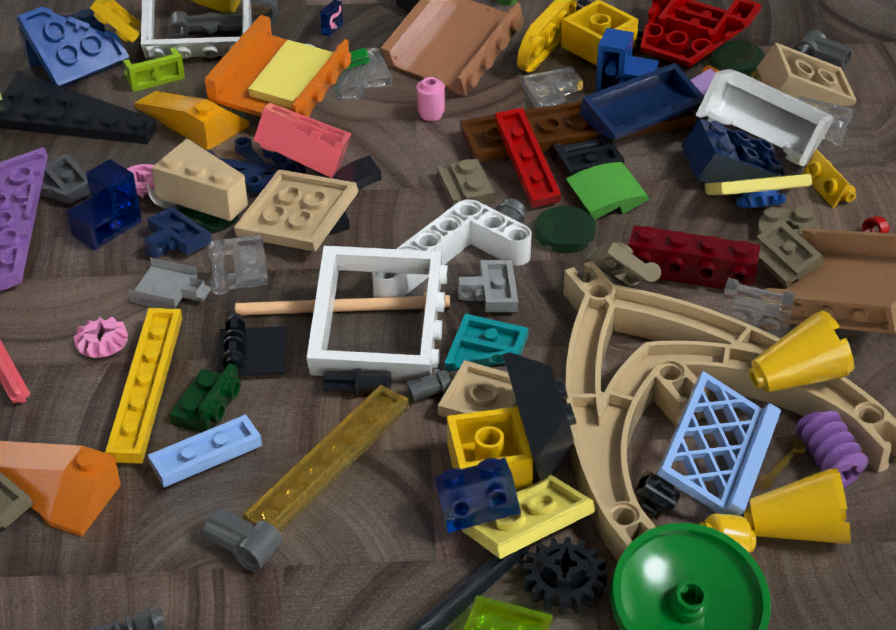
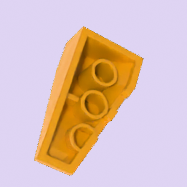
(193, 117)

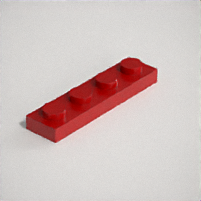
(527, 158)

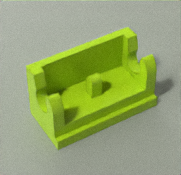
(154, 71)

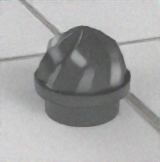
(512, 209)

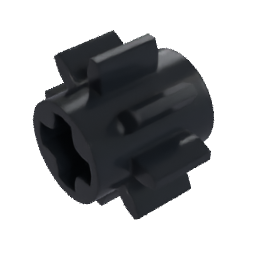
(656, 494)

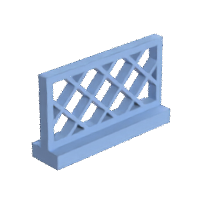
(748, 457)

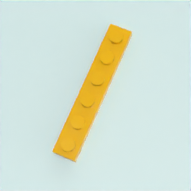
(144, 386)

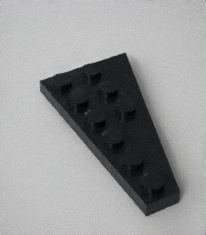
(53, 109)

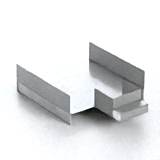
(167, 284)

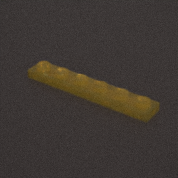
(328, 459)

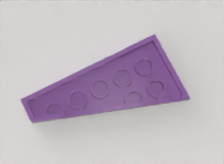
(19, 198)

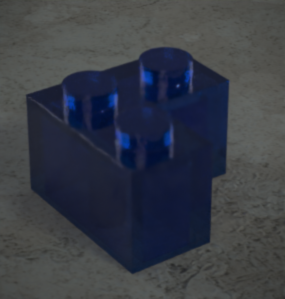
(110, 208)

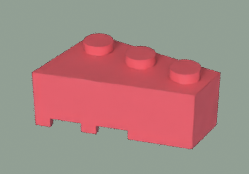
(302, 139)

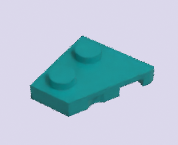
(484, 342)

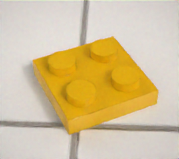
(111, 12)

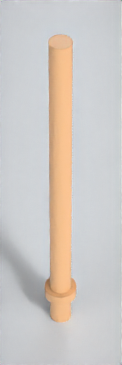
(340, 305)

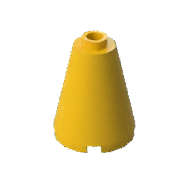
(804, 356)
(803, 510)

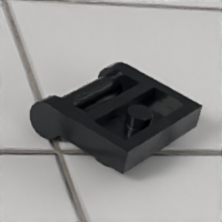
(585, 154)

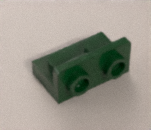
(206, 399)

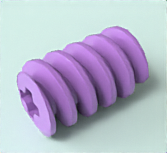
(832, 445)

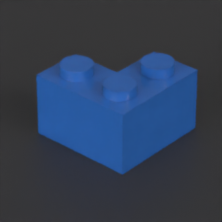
(616, 61)

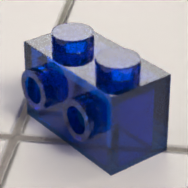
(477, 494)

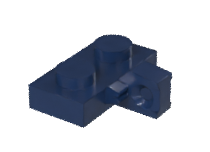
(174, 231)

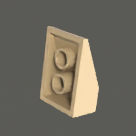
(805, 76)

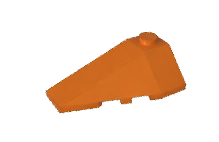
(62, 480)

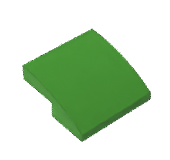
(607, 188)

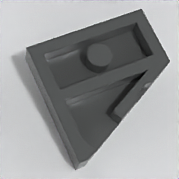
(64, 180)

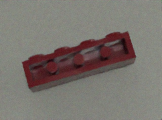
(696, 257)

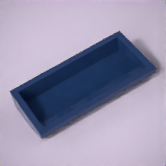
(641, 102)

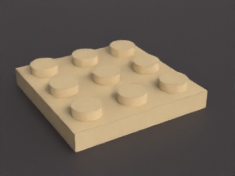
(297, 209)

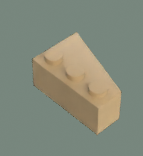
(200, 182)

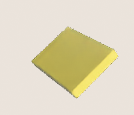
(288, 73)
(758, 184)
(544, 510)

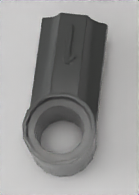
(818, 46)
(248, 542)

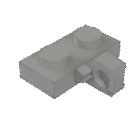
(494, 285)

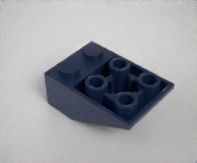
(728, 155)

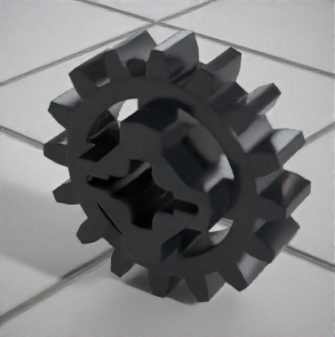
(583, 581)

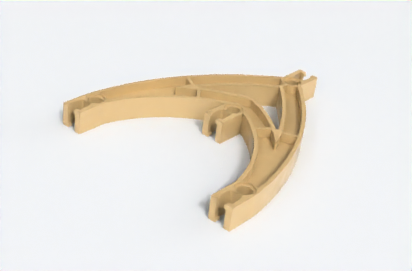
(665, 371)

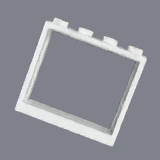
(187, 47)
(376, 260)

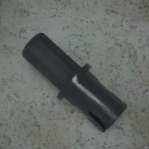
(355, 382)

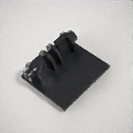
(252, 349)

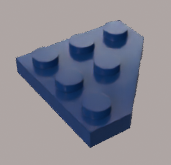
(69, 46)

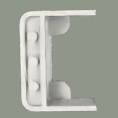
(765, 113)

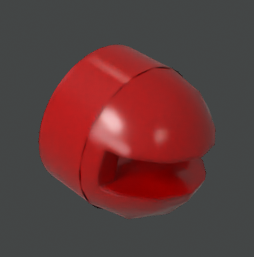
(872, 222)

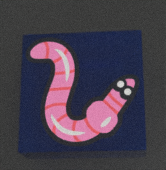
(331, 18)

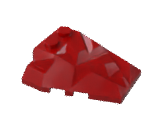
(691, 30)

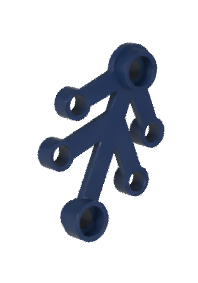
(256, 165)

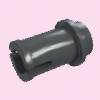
(428, 385)

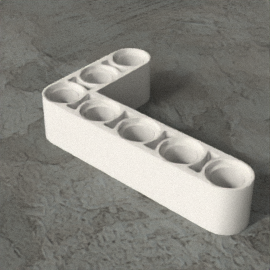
(451, 233)

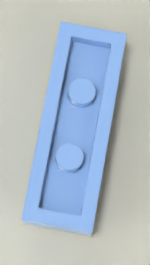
(204, 450)

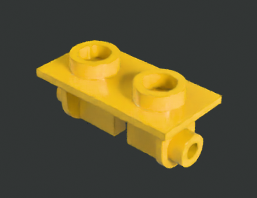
(828, 180)

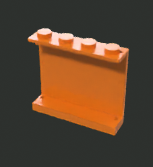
(248, 57)

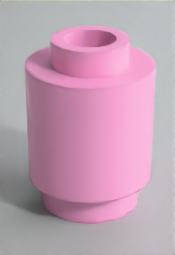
(430, 99)

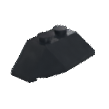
(542, 411)

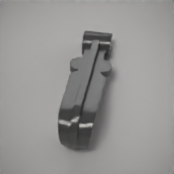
(211, 22)

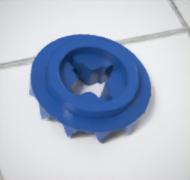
(761, 199)

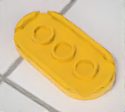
(544, 35)

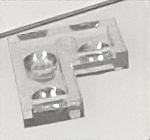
(549, 86)

